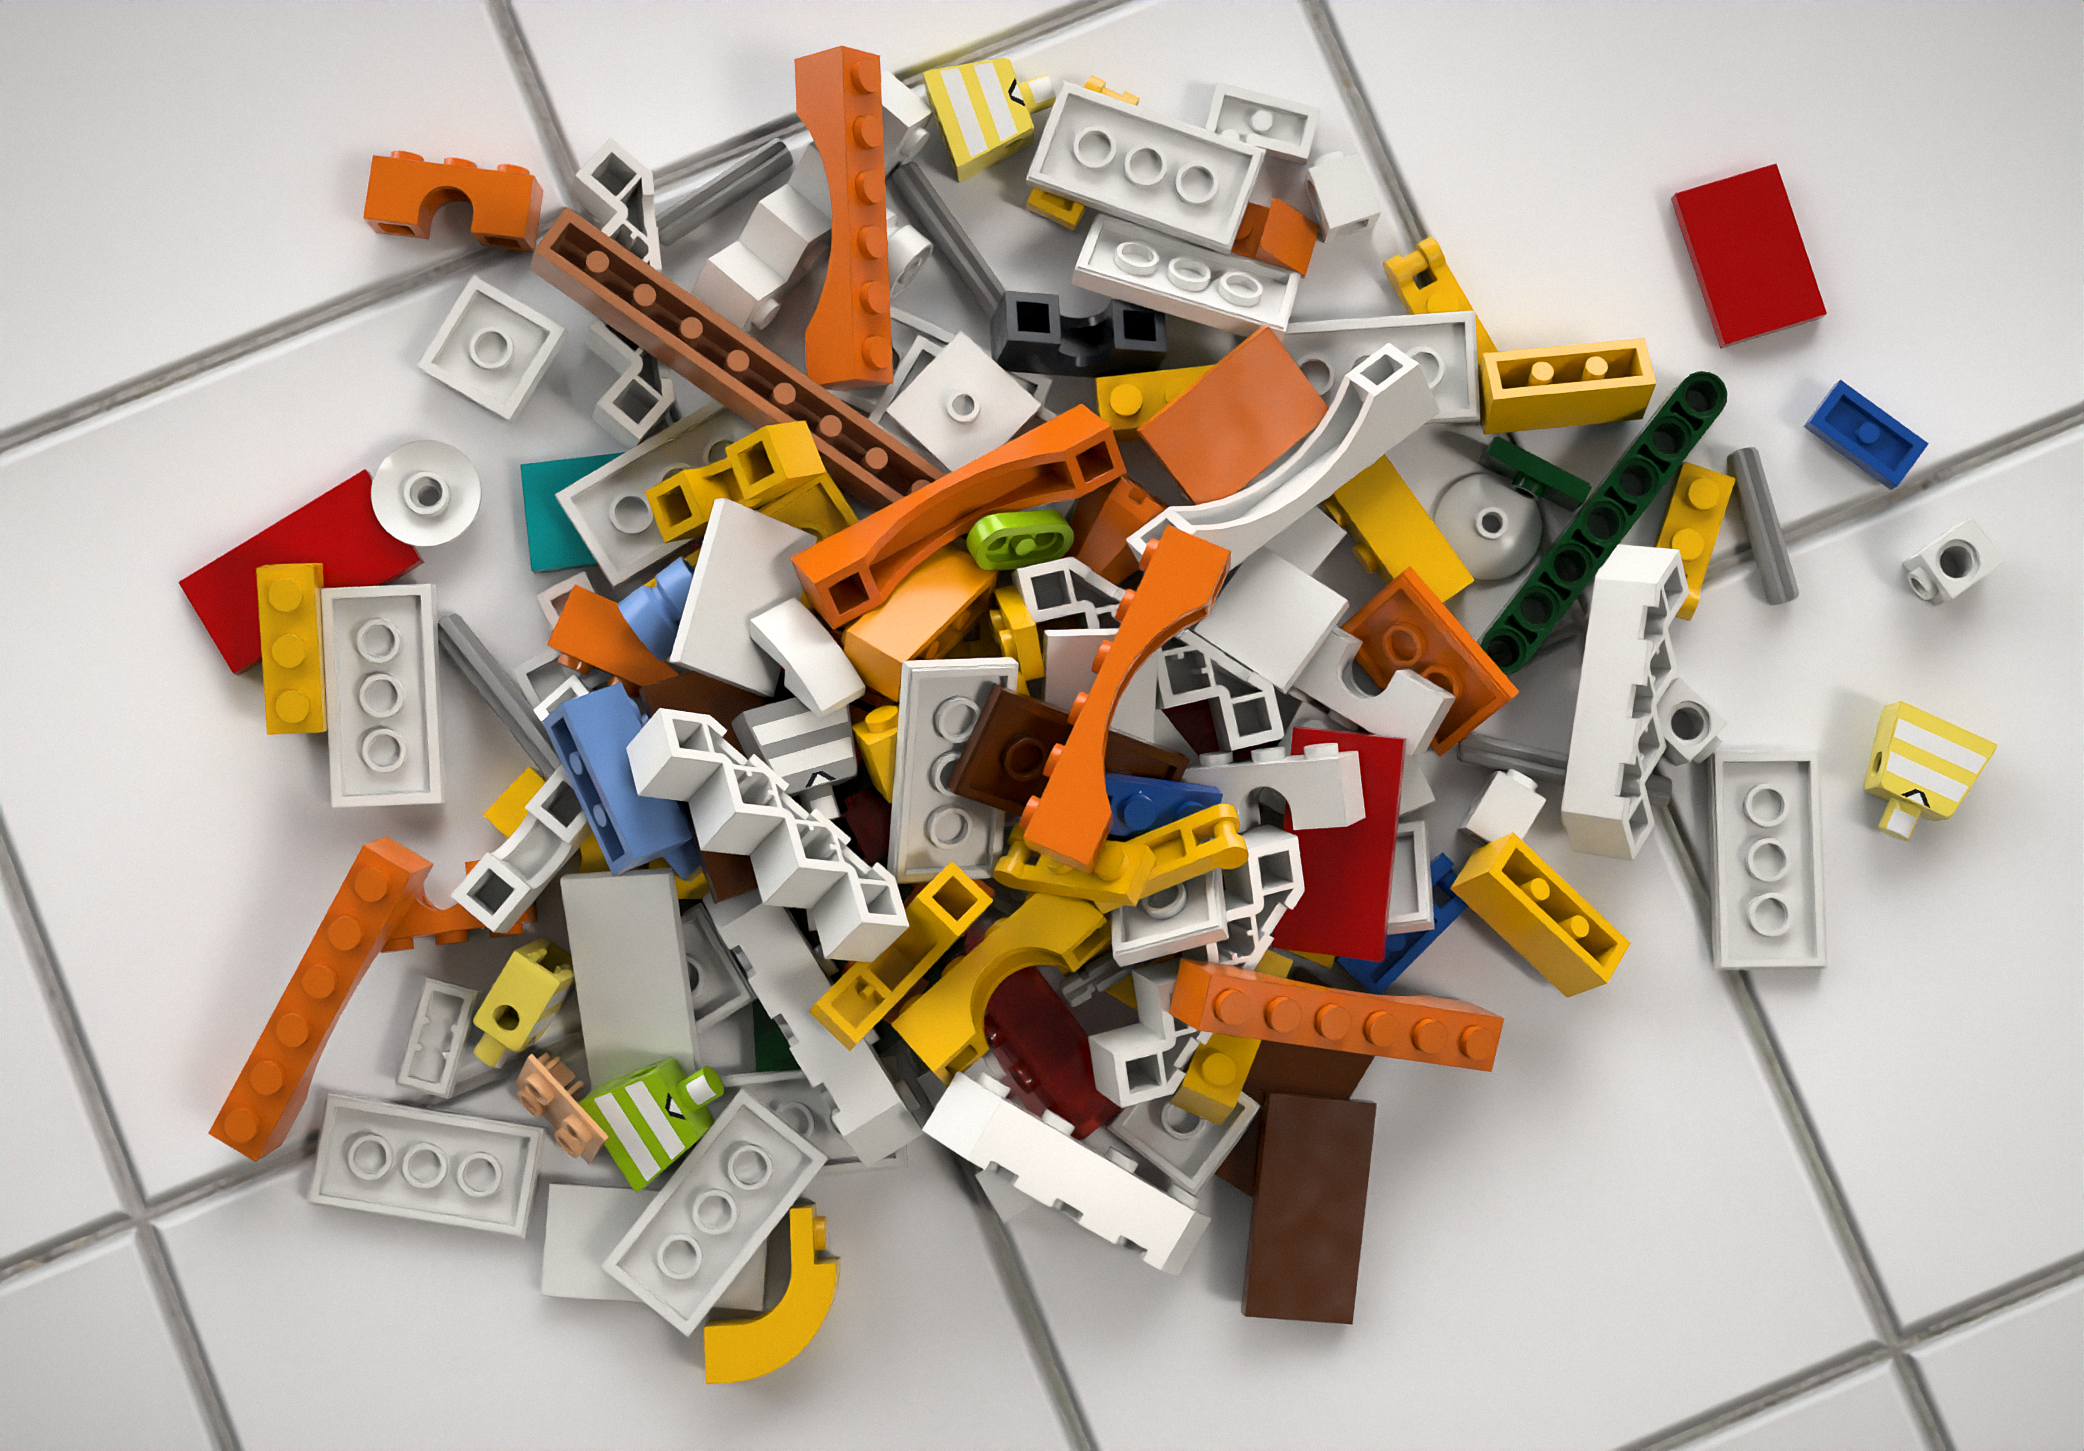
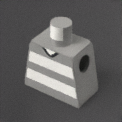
(802, 749)

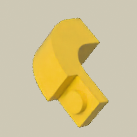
(873, 988)
(761, 1344)

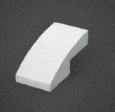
(812, 659)

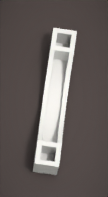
(1370, 415)

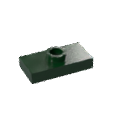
(1533, 475)

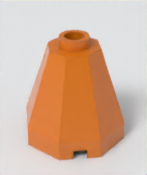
(1105, 522)

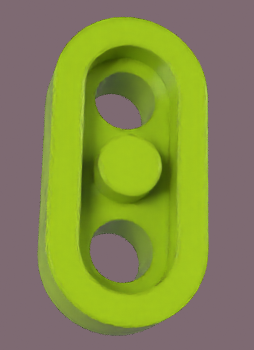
(1019, 539)

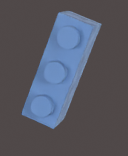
(592, 744)

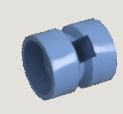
(657, 611)

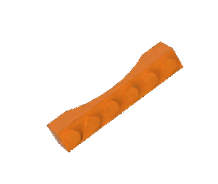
(852, 322)
(870, 558)
(1175, 593)
(598, 636)
(342, 950)
(1299, 1013)

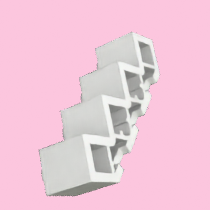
(622, 197)
(794, 224)
(1188, 666)
(1616, 714)
(744, 811)
(788, 980)
(1149, 1056)
(1066, 1174)

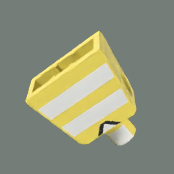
(985, 112)
(1921, 767)
(523, 1000)

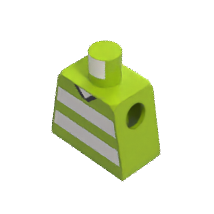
(653, 1116)

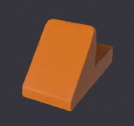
(1277, 236)

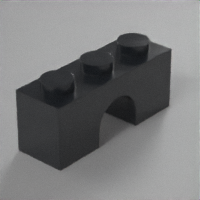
(1037, 339)

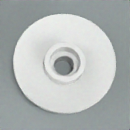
(412, 471)
(1485, 553)

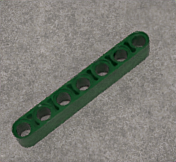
(1618, 509)

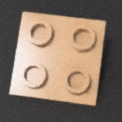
(543, 1093)

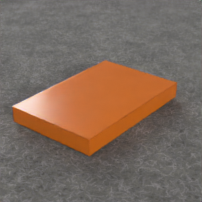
(1234, 419)
(1415, 631)

